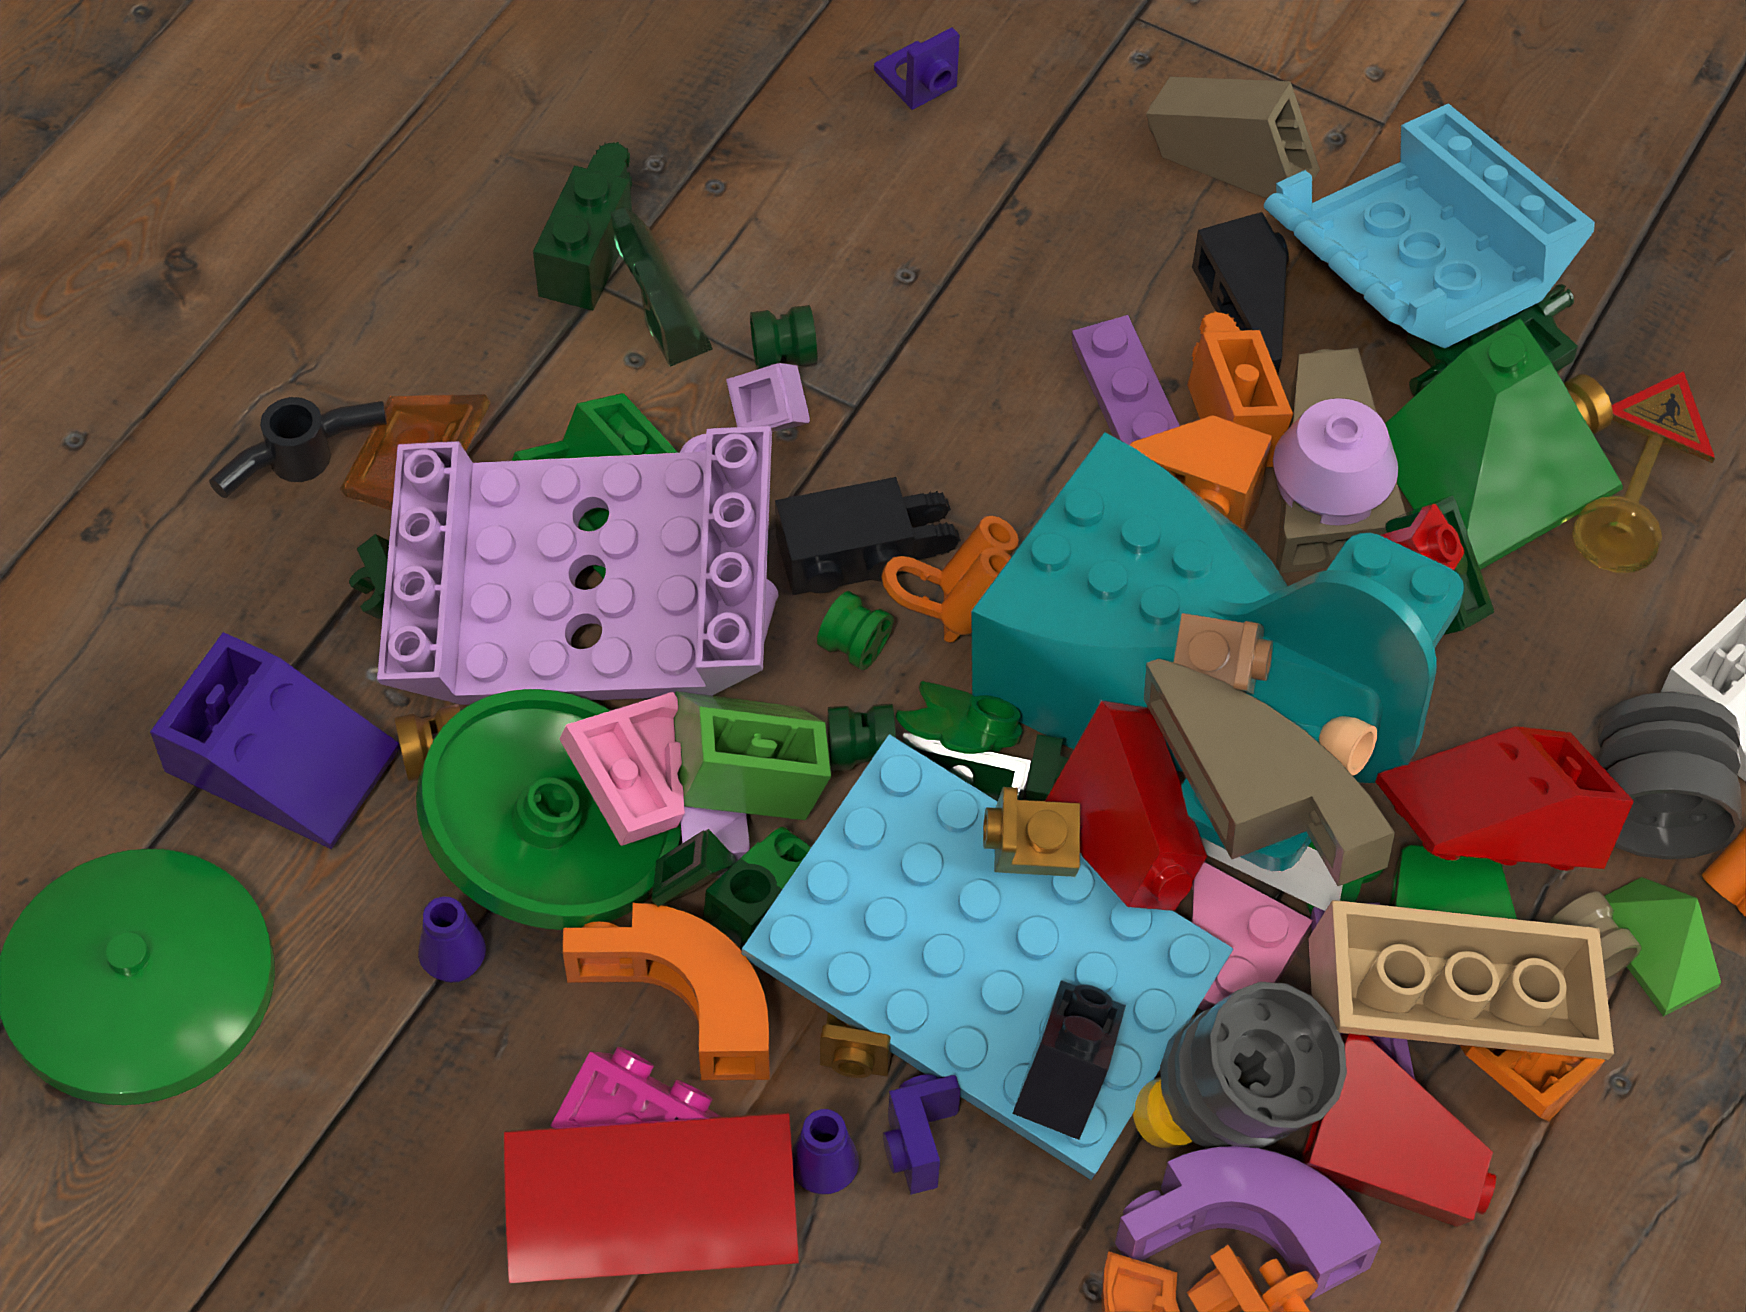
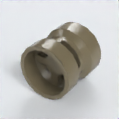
(1617, 943)

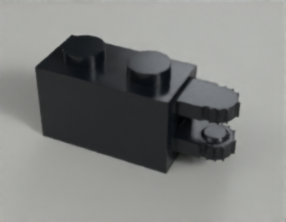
(855, 530)

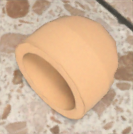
(1349, 741)

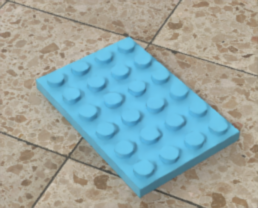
(959, 963)

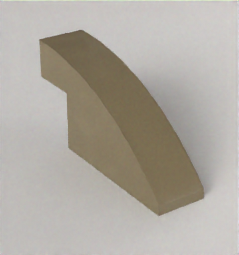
(1264, 774)

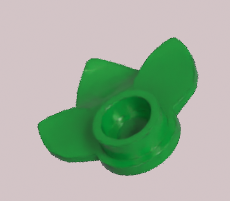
(962, 720)

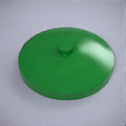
(519, 822)
(136, 976)

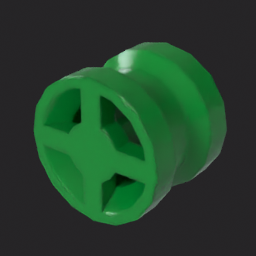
(855, 630)

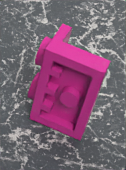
(622, 1091)

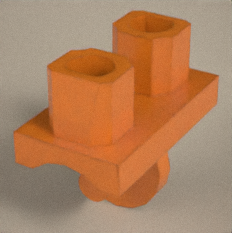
(1234, 1289)

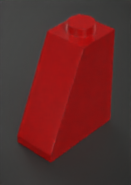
(1131, 808)
(1399, 1142)

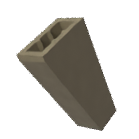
(1302, 538)

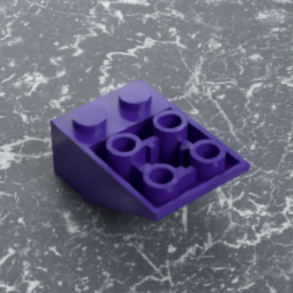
(271, 742)

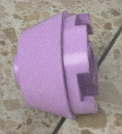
(1336, 461)

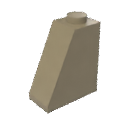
(1233, 130)

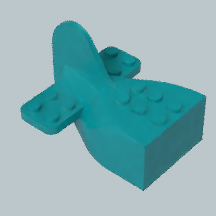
(1136, 548)

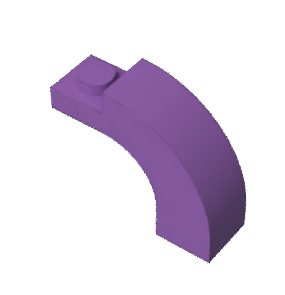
(1259, 1194)

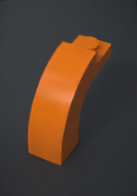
(695, 964)

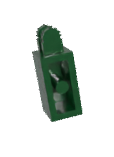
(579, 239)

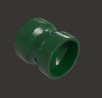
(787, 337)
(857, 735)

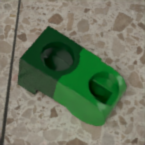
(752, 884)

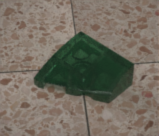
(664, 302)

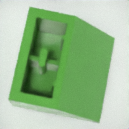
(750, 756)

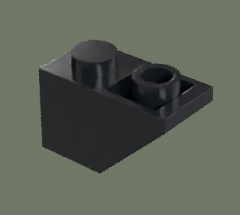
(1070, 1059)

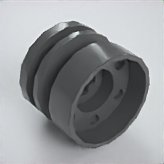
(1679, 768)
(1253, 1068)

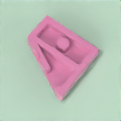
(631, 766)
(1252, 923)

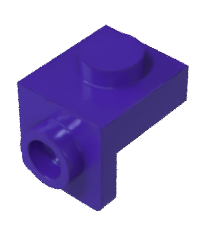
(910, 1140)

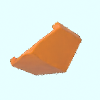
(1536, 1079)

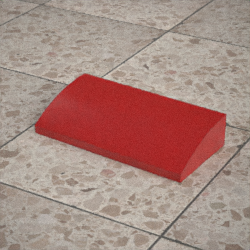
(649, 1197)

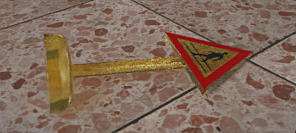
(1619, 530)

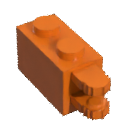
(1238, 379)

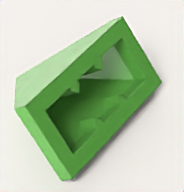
(1675, 951)

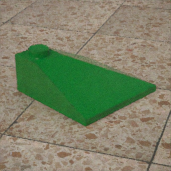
(1502, 443)

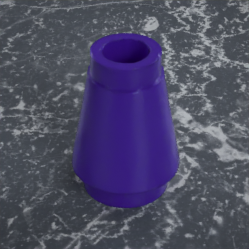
(449, 941)
(824, 1154)

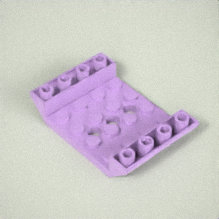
(493, 552)

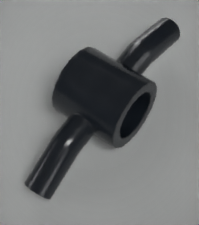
(295, 441)

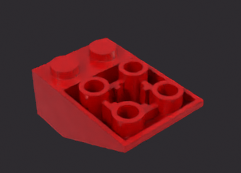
(1512, 800)

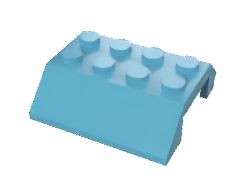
(1444, 234)

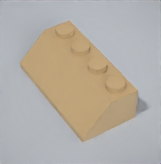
(1461, 979)

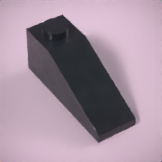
(1245, 275)

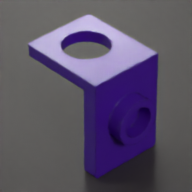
(930, 68)

